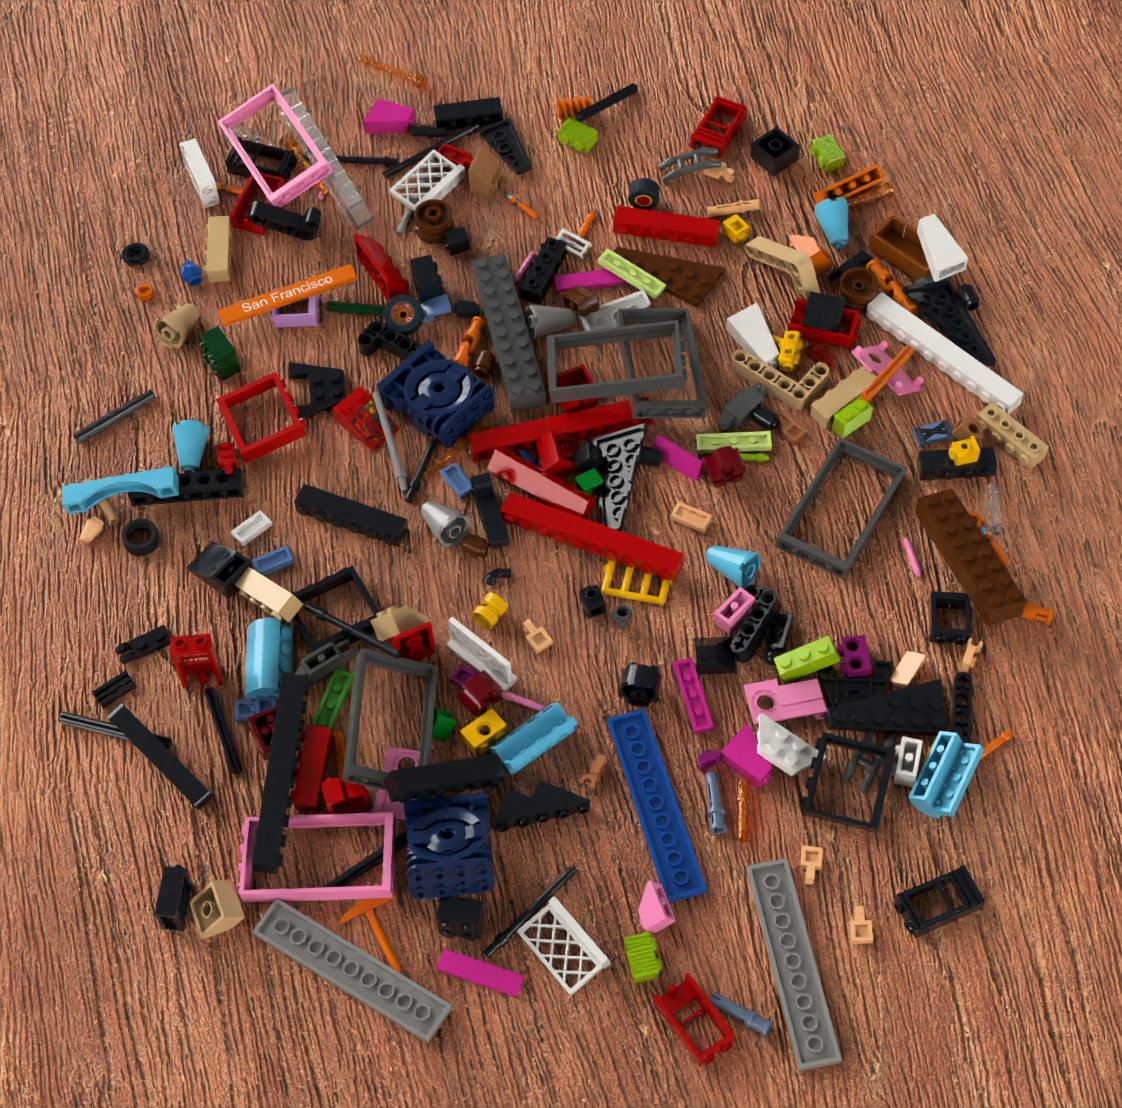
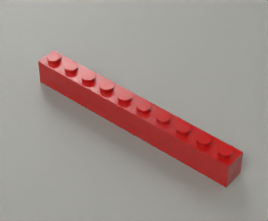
(577, 425)
(592, 537)

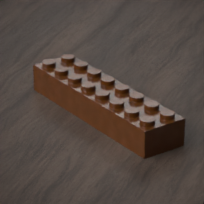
(970, 557)

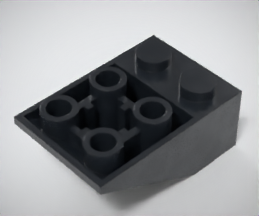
(220, 567)

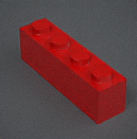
(312, 768)

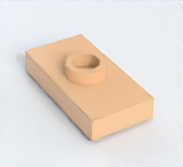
(691, 517)

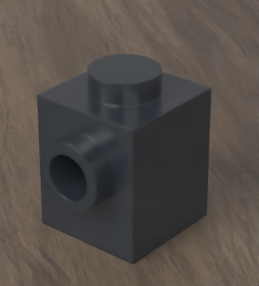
(456, 241)
(587, 457)
(592, 601)

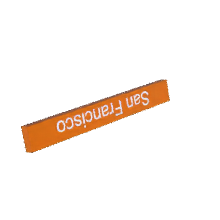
(287, 295)

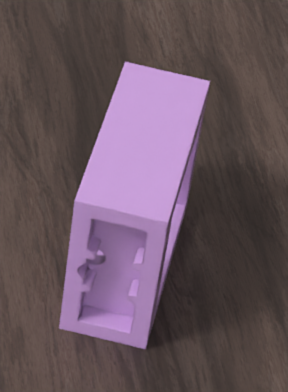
(300, 319)

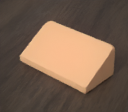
(907, 669)

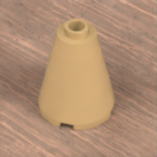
(176, 326)

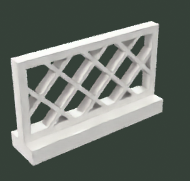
(439, 189)
(479, 654)
(577, 933)

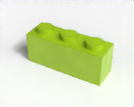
(807, 659)

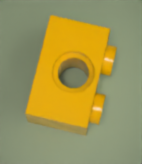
(488, 722)

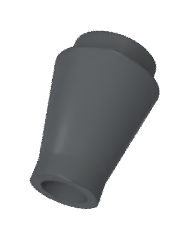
(622, 616)

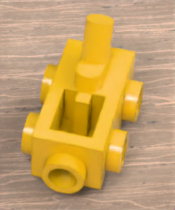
(789, 350)

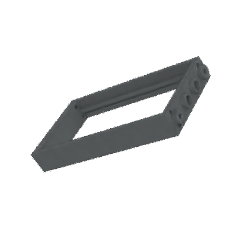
(619, 387)
(664, 409)
(818, 557)
(372, 777)

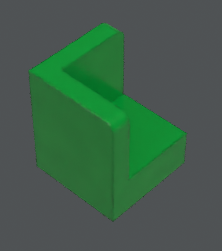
(588, 481)
(442, 724)

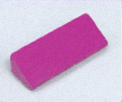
(679, 458)

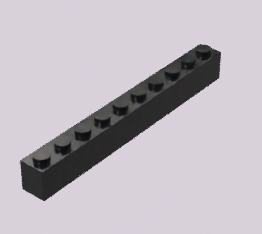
(279, 774)

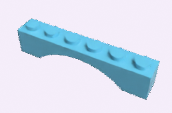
(84, 495)

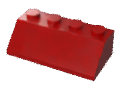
(380, 267)

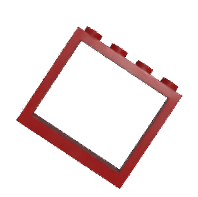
(273, 441)

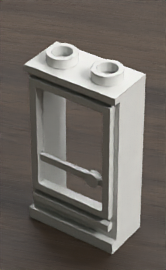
(199, 173)

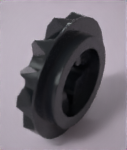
(138, 249)

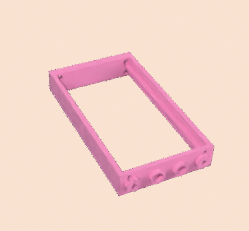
(298, 184)
(320, 893)

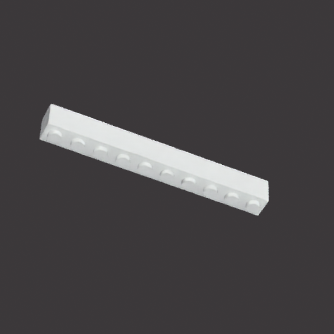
(943, 353)

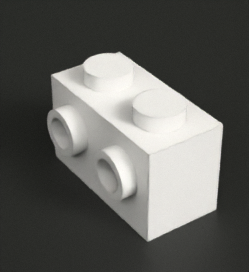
(907, 762)

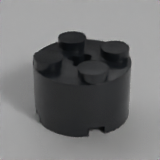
(640, 684)

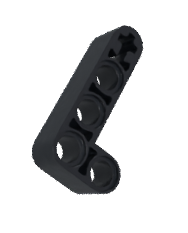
(286, 221)
(381, 335)
(489, 511)
(757, 623)

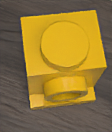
(735, 229)
(964, 451)

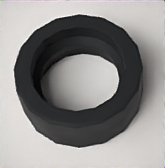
(140, 549)

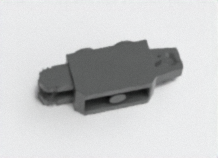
(741, 407)
(324, 661)

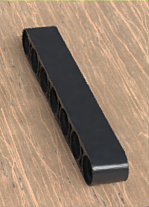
(160, 756)

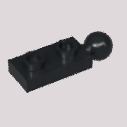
(778, 637)

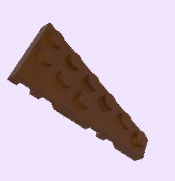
(683, 278)

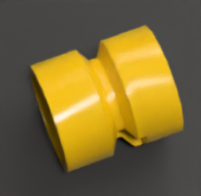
(488, 613)

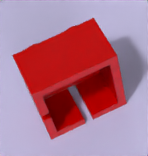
(571, 377)
(344, 797)

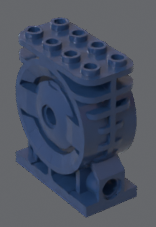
(429, 392)
(448, 846)

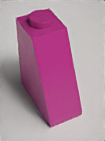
(388, 118)
(742, 758)

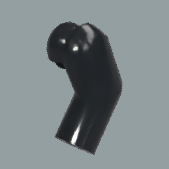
(497, 573)

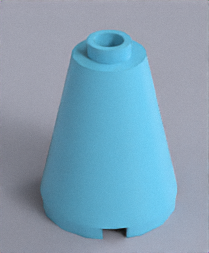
(833, 220)
(190, 442)
(734, 564)

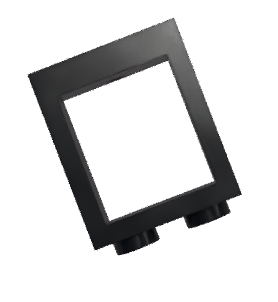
(949, 600)
(173, 898)

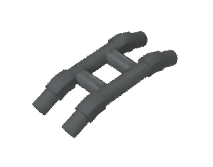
(681, 170)
(872, 767)

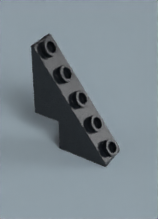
(545, 804)

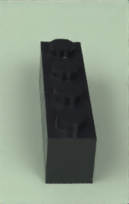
(465, 113)
(939, 465)

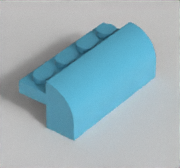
(267, 657)
(533, 738)
(945, 775)

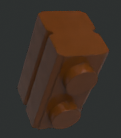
(580, 300)

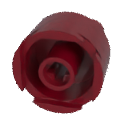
(724, 466)
(479, 693)

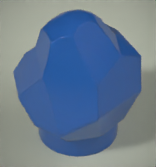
(191, 273)

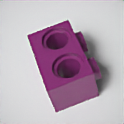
(854, 658)

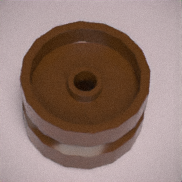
(432, 220)
(858, 287)

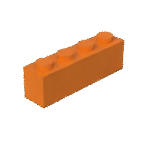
(850, 184)

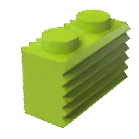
(577, 135)
(827, 153)
(852, 417)
(641, 957)

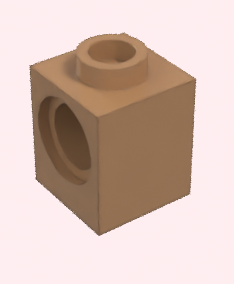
(967, 427)

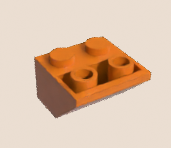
(817, 254)

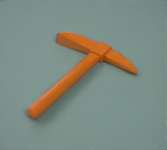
(366, 907)

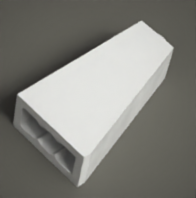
(940, 248)
(753, 335)

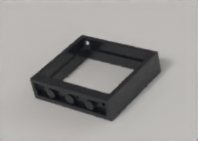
(323, 586)
(855, 745)

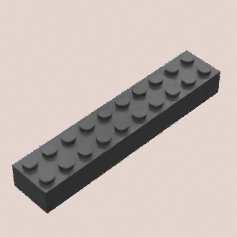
(508, 333)

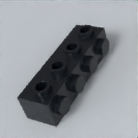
(543, 270)

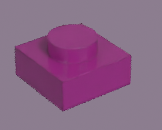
(461, 676)
(708, 759)

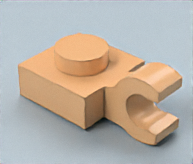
(717, 172)
(537, 638)
(969, 659)
(811, 860)
(860, 929)

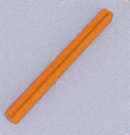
(887, 373)

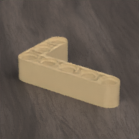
(787, 260)
(777, 384)

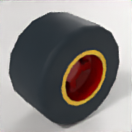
(643, 193)

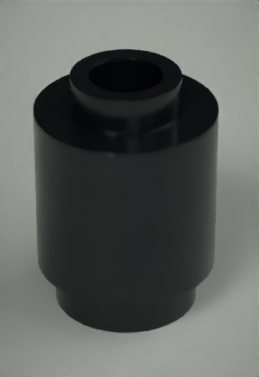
(968, 297)
(466, 309)
(766, 418)
(650, 456)

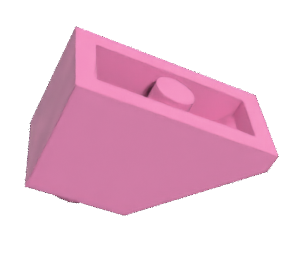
(734, 610)
(655, 908)

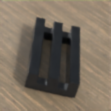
(113, 686)

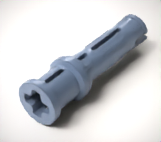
(716, 811)
(750, 1019)

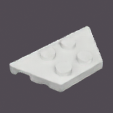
(783, 747)

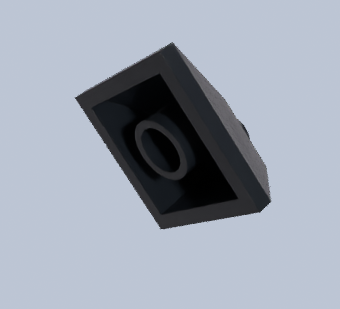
(823, 312)
(713, 655)

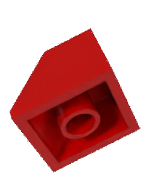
(557, 453)

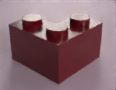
(261, 728)

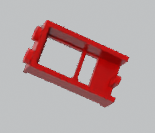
(715, 139)
(242, 221)
(849, 317)
(192, 645)
(679, 997)

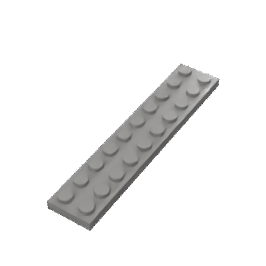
(793, 965)
(352, 970)

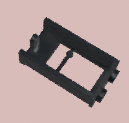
(236, 165)
(963, 885)

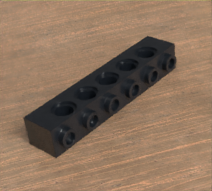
(196, 490)

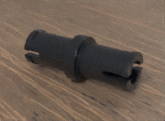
(428, 131)

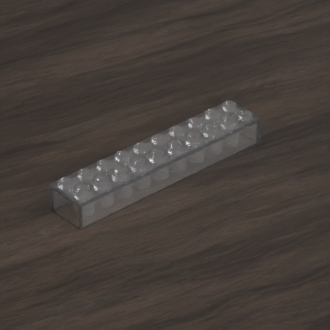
(337, 182)

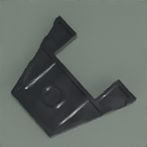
(325, 386)
(845, 690)

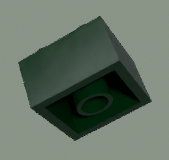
(219, 353)

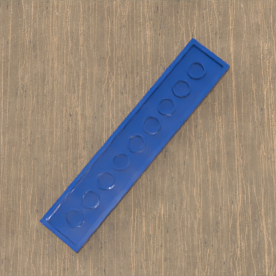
(656, 806)

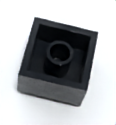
(775, 151)
(426, 278)
(460, 917)

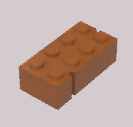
(901, 252)

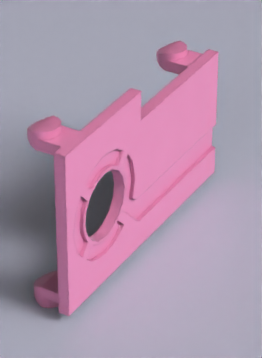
(900, 381)
(790, 700)
(392, 759)

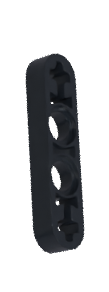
(959, 708)

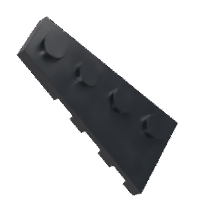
(507, 145)

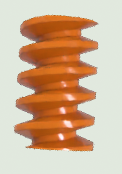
(571, 106)

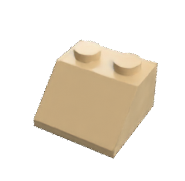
(396, 621)
(216, 908)

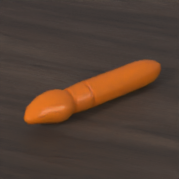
(589, 218)
(1005, 736)

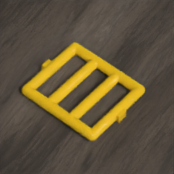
(625, 593)

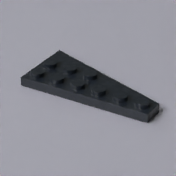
(948, 313)

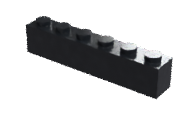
(351, 515)
(444, 778)

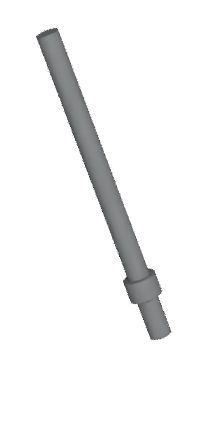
(408, 212)
(399, 472)

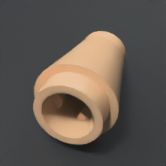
(91, 529)

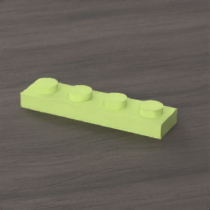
(631, 273)
(742, 440)

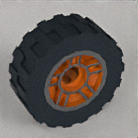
(403, 304)

